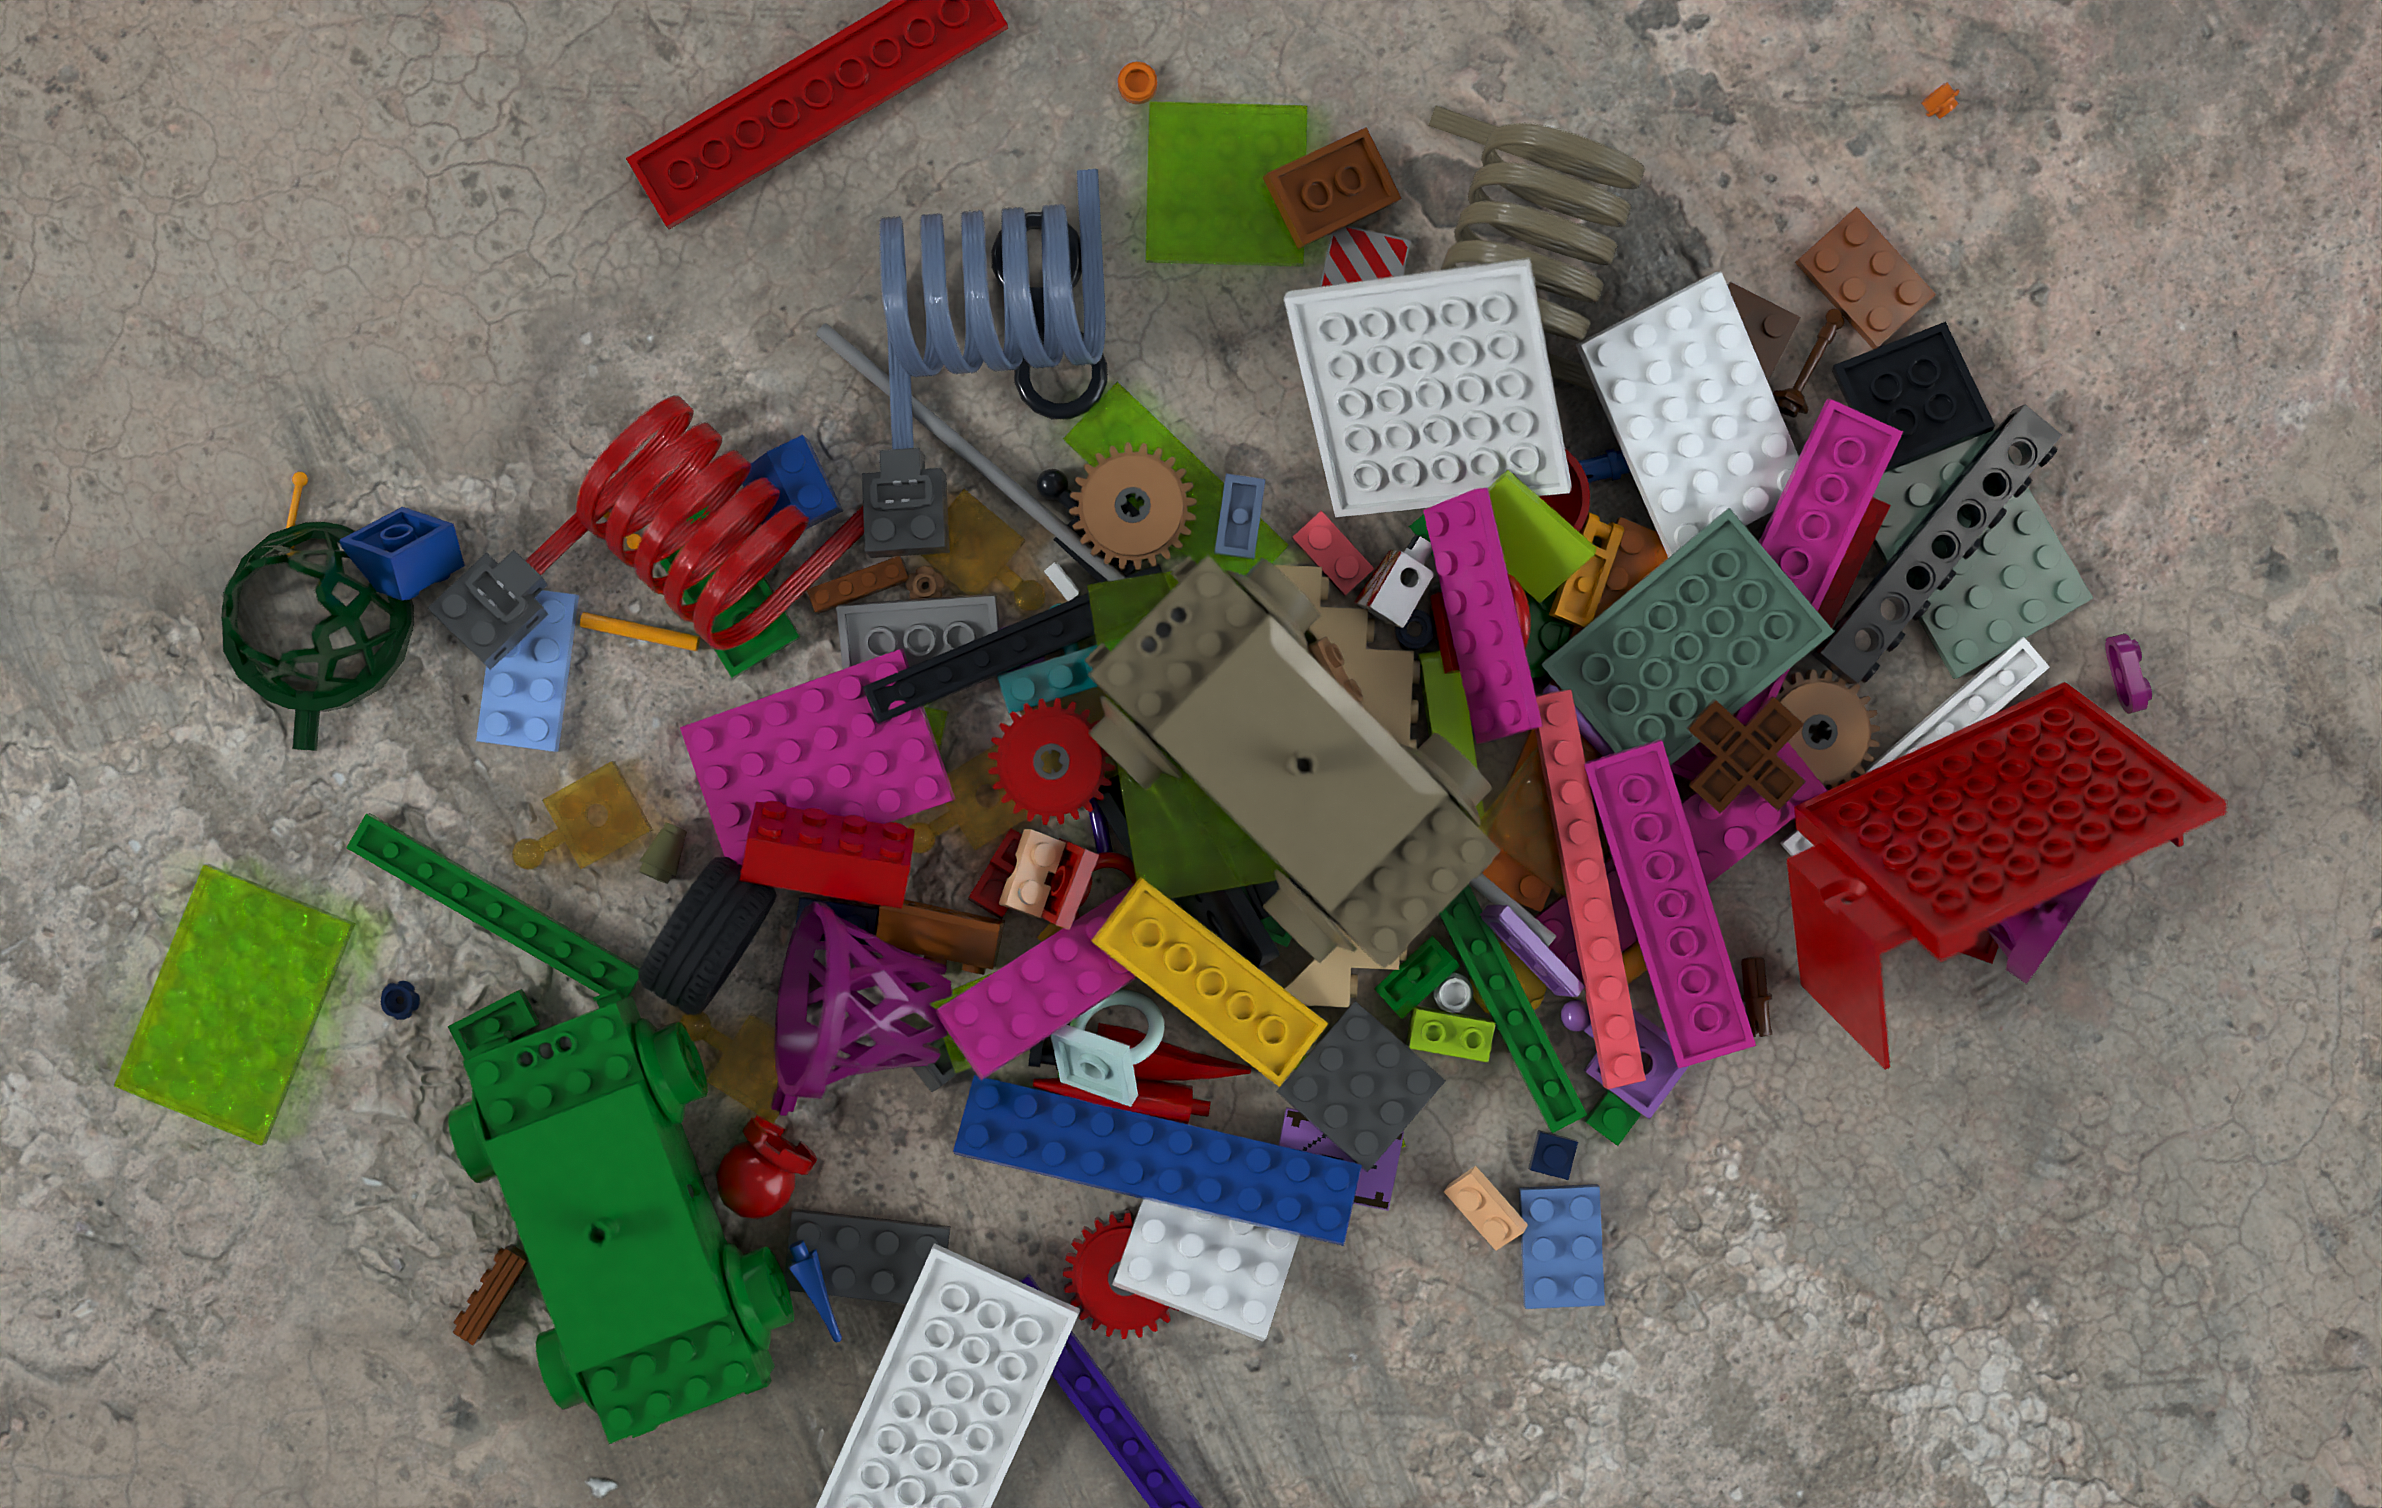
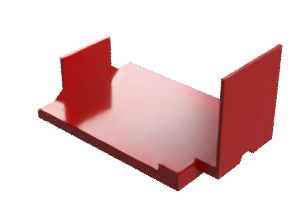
(1971, 839)

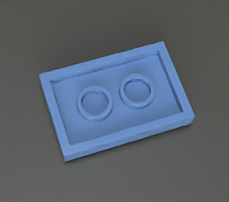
(1562, 1246)

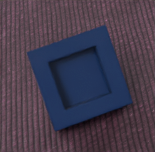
(1553, 1155)

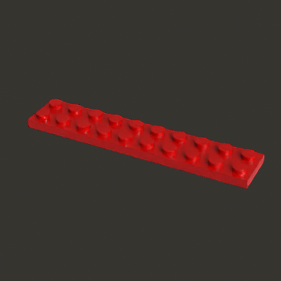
(808, 100)

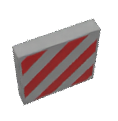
(1363, 256)

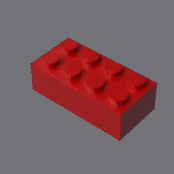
(828, 854)

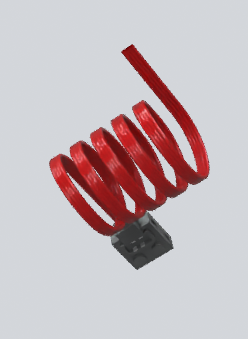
(496, 602)

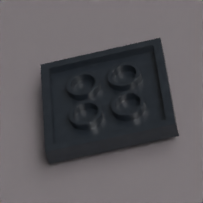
(1918, 389)

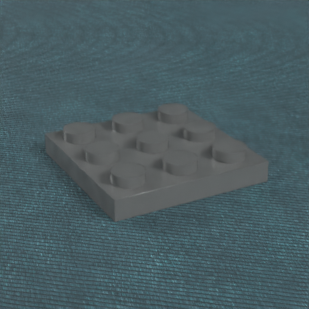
(1361, 1086)

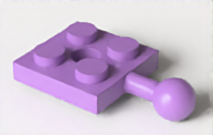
(1661, 1074)

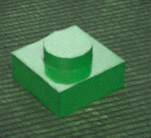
(1612, 1117)

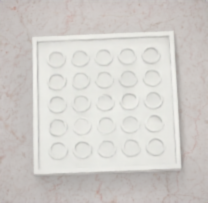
(1428, 386)

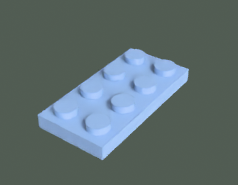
(529, 685)

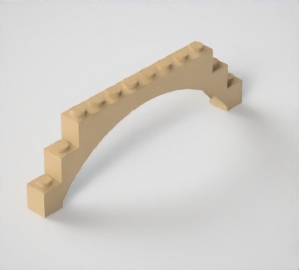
(1387, 696)

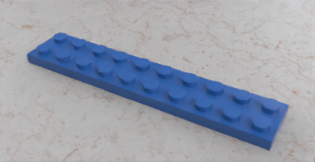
(1158, 1160)

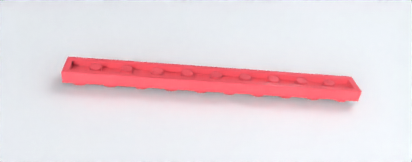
(1588, 891)

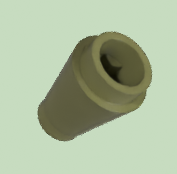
(664, 854)

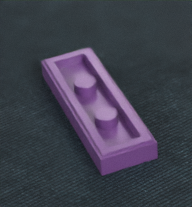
(1531, 950)

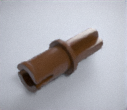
(1756, 995)

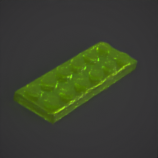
(1121, 420)

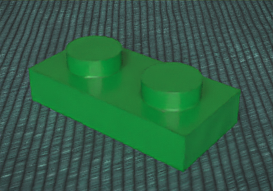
(1417, 977)
(508, 1013)

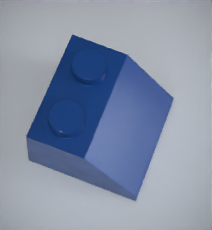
(799, 478)
(404, 552)

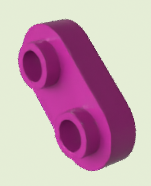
(2130, 685)

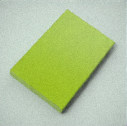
(1534, 538)

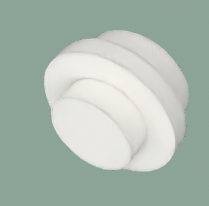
(1454, 993)

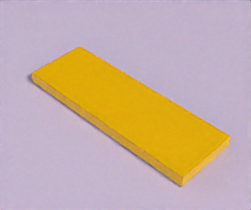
(1209, 981)

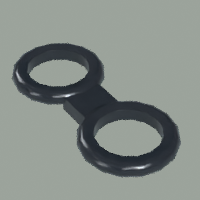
(1028, 395)

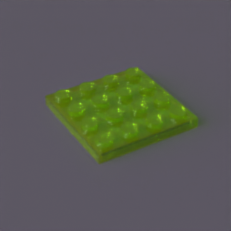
(1209, 183)

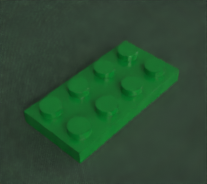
(765, 644)

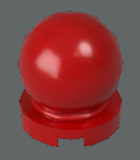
(760, 1173)

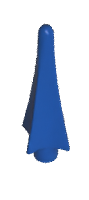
(808, 1273)

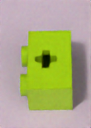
(1450, 1033)

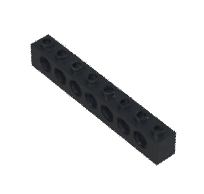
(2036, 443)

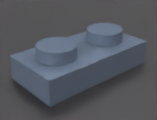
(1240, 516)

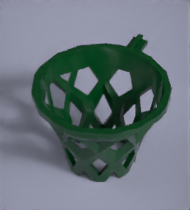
(330, 692)

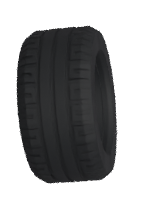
(705, 936)

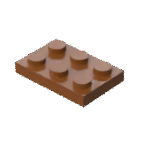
(1332, 188)
(1865, 278)

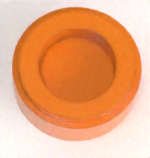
(1137, 82)

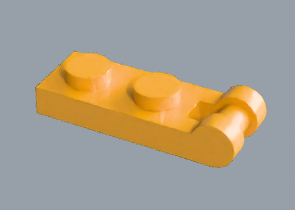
(1581, 592)

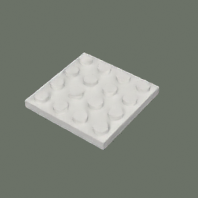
(1207, 1266)

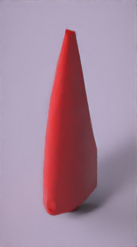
(1171, 1061)
(1154, 1098)

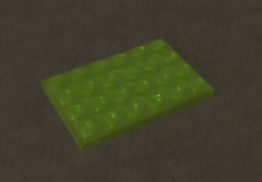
(234, 1004)

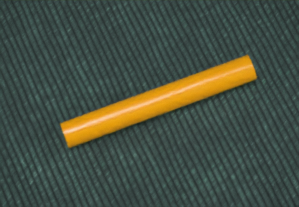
(639, 631)

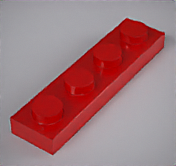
(1853, 560)

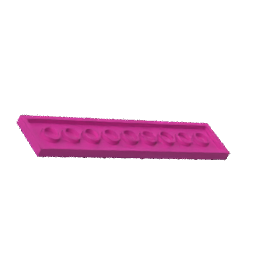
(1817, 520)

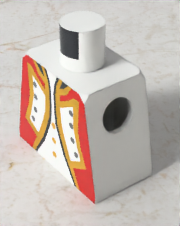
(1386, 594)

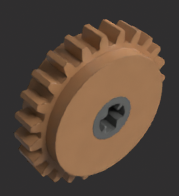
(1159, 520)
(1842, 722)

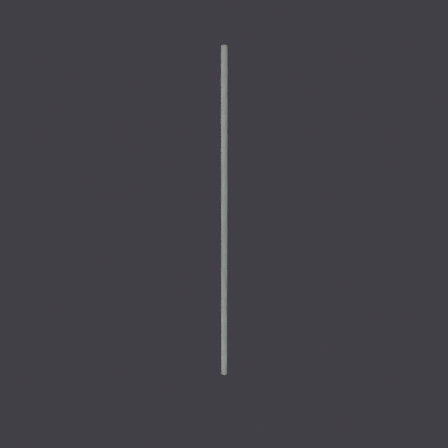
(1072, 540)

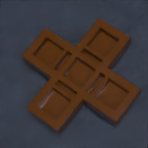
(1746, 754)

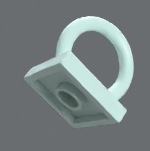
(1101, 1063)

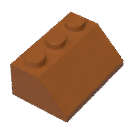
(942, 934)

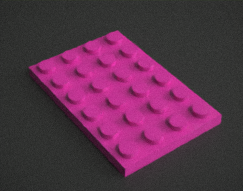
(817, 751)

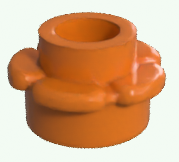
(1941, 101)

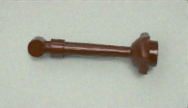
(1791, 400)

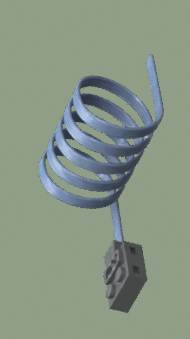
(904, 501)

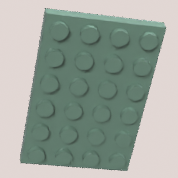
(2005, 588)
(1692, 631)

